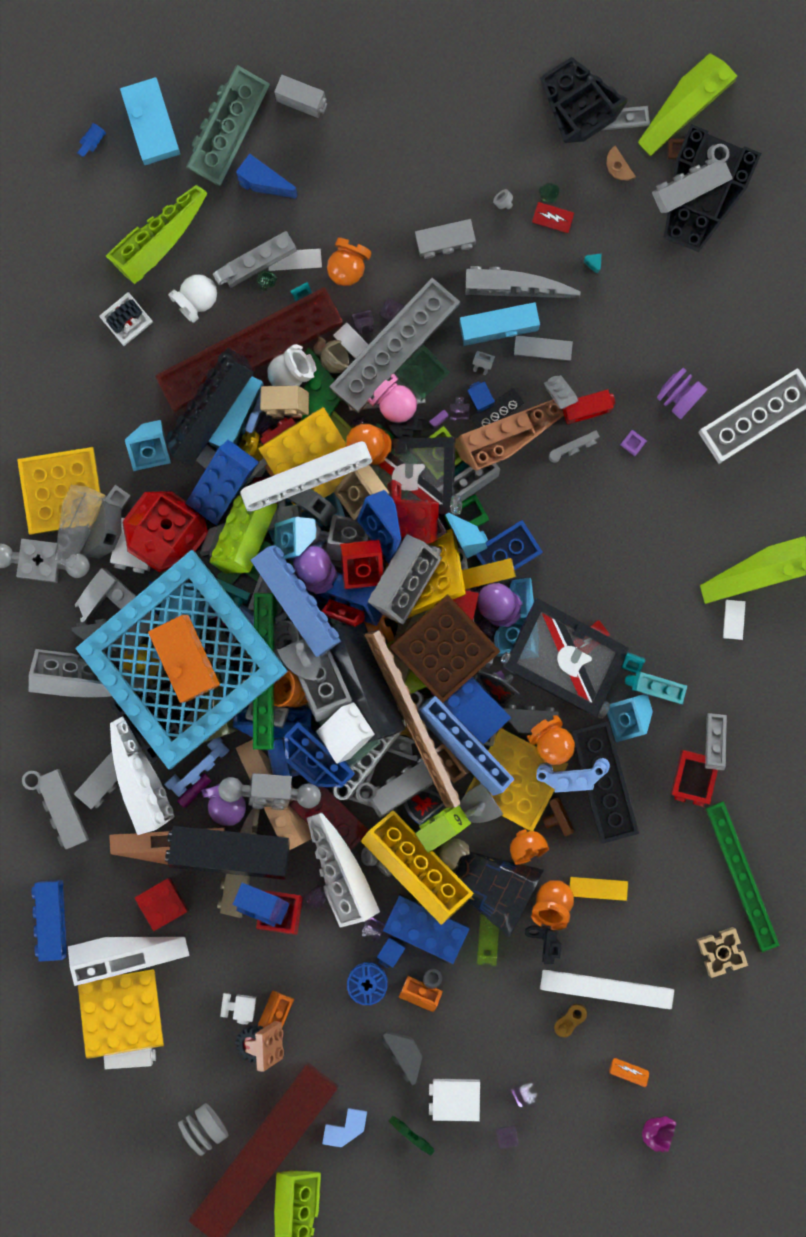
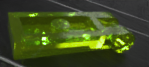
(487, 941)

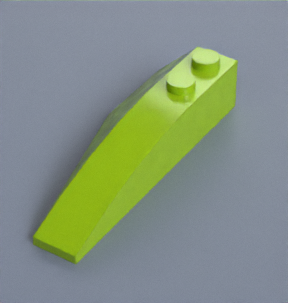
(687, 100)
(149, 244)
(763, 569)
(296, 1203)

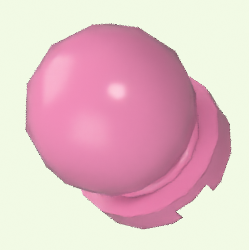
(395, 401)

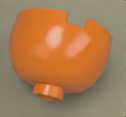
(527, 846)

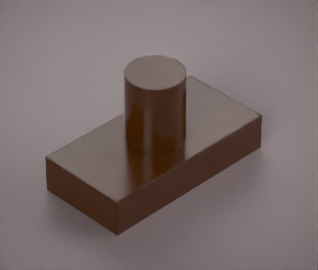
(559, 817)

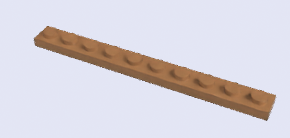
(413, 721)

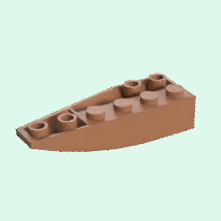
(506, 436)
(146, 846)

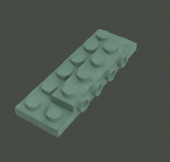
(226, 124)

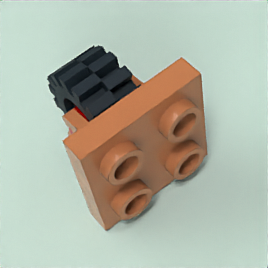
(261, 1045)

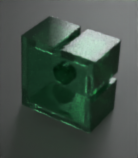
(423, 373)

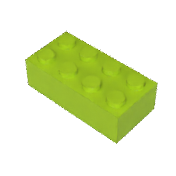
(241, 537)

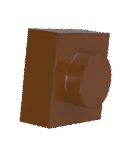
(674, 147)

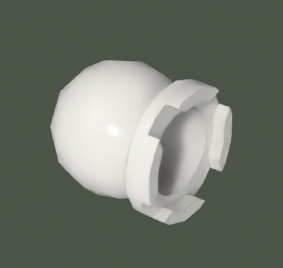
(195, 295)
(291, 367)

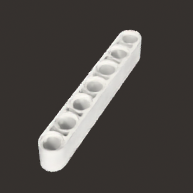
(306, 476)
(375, 756)
(607, 989)

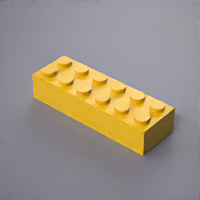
(416, 869)

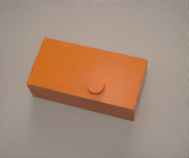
(184, 658)

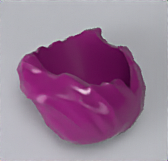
(658, 1133)

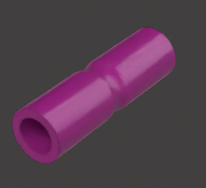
(191, 793)

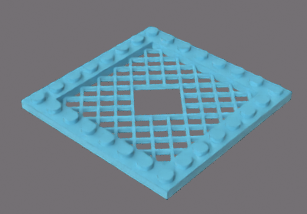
(93, 653)

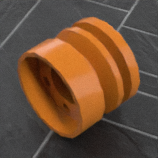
(289, 691)

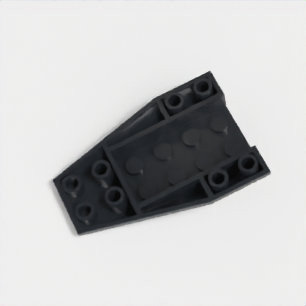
(699, 218)

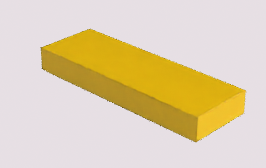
(488, 573)
(599, 888)

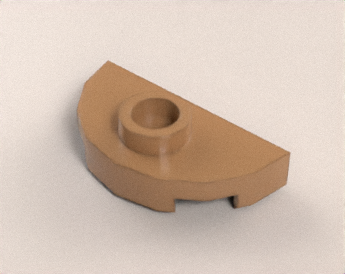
(617, 166)

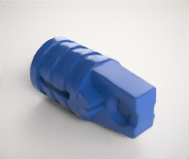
(91, 139)

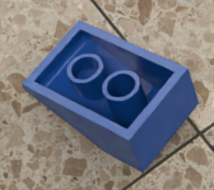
(262, 179)
(380, 522)
(477, 710)

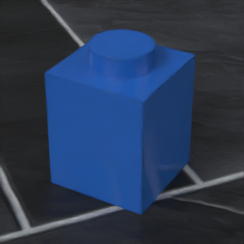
(480, 396)
(390, 953)

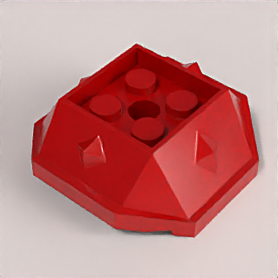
(160, 546)

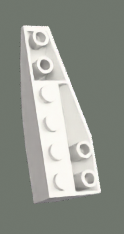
(138, 781)
(120, 955)

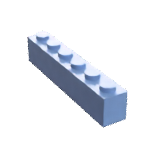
(295, 600)
(464, 746)

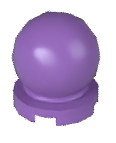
(315, 569)
(499, 605)
(221, 811)

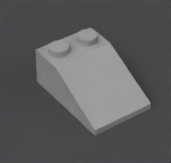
(327, 691)

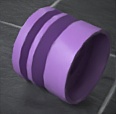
(681, 393)

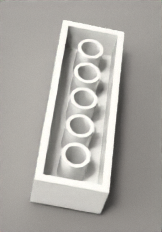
(756, 416)

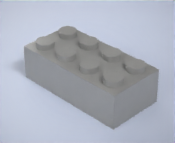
(404, 579)

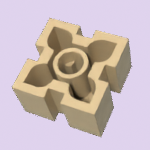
(732, 958)

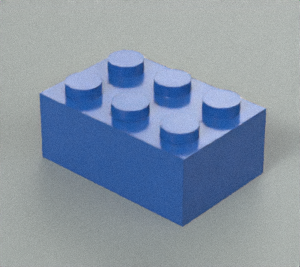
(512, 543)

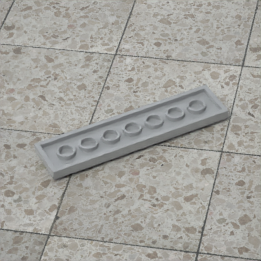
(395, 344)

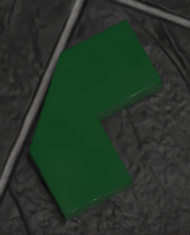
(417, 1140)

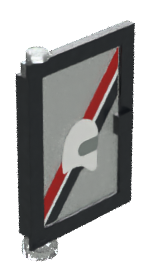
(424, 470)
(566, 658)

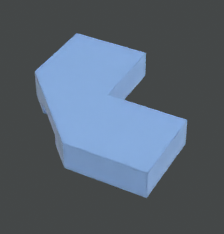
(254, 416)
(340, 1136)

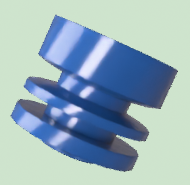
(360, 974)

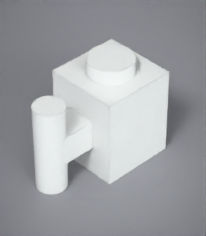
(242, 1007)

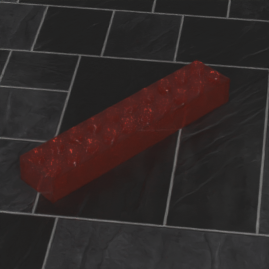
(258, 343)
(263, 1152)

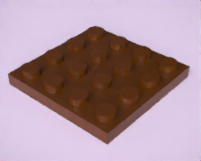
(444, 648)

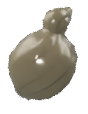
(332, 355)
(452, 851)

